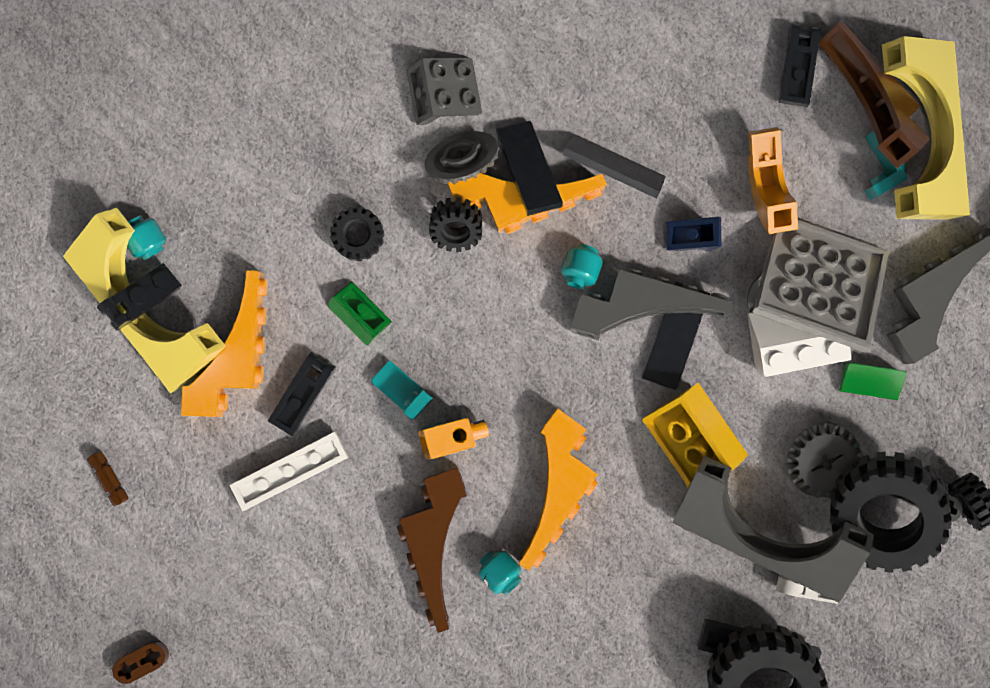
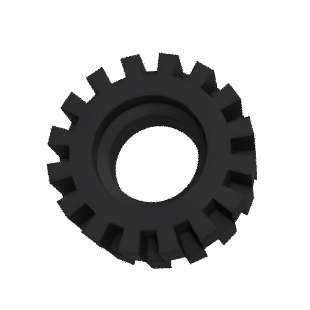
(455, 212)
(351, 217)
(974, 500)

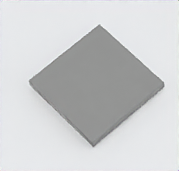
(823, 284)

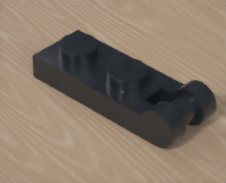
(799, 66)
(140, 296)
(301, 395)

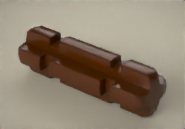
(107, 478)

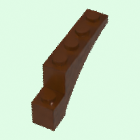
(880, 94)
(426, 539)

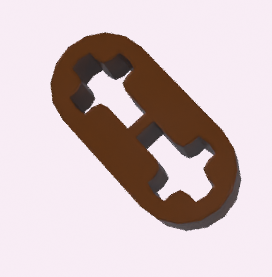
(143, 668)

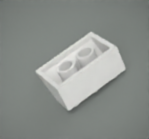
(788, 349)

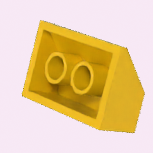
(691, 428)

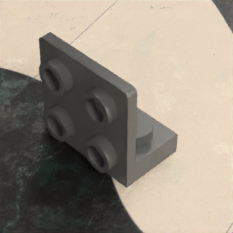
(443, 89)

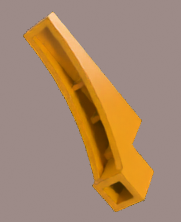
(506, 205)
(238, 362)
(566, 484)

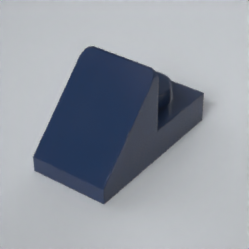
(694, 234)

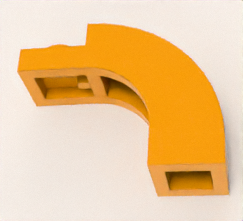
(768, 186)

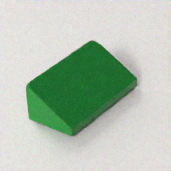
(359, 313)
(872, 381)

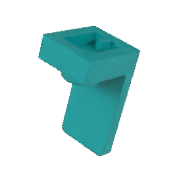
(888, 179)
(402, 390)

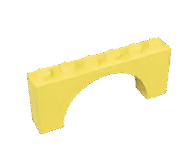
(931, 72)
(100, 264)

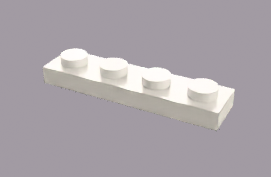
(289, 471)

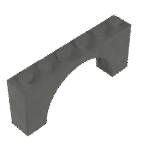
(820, 566)

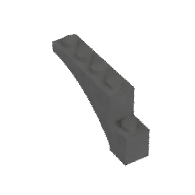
(928, 296)
(642, 297)

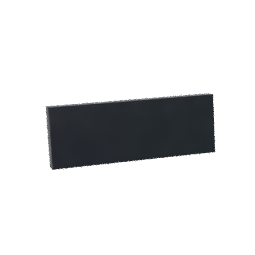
(614, 165)
(529, 168)
(672, 347)

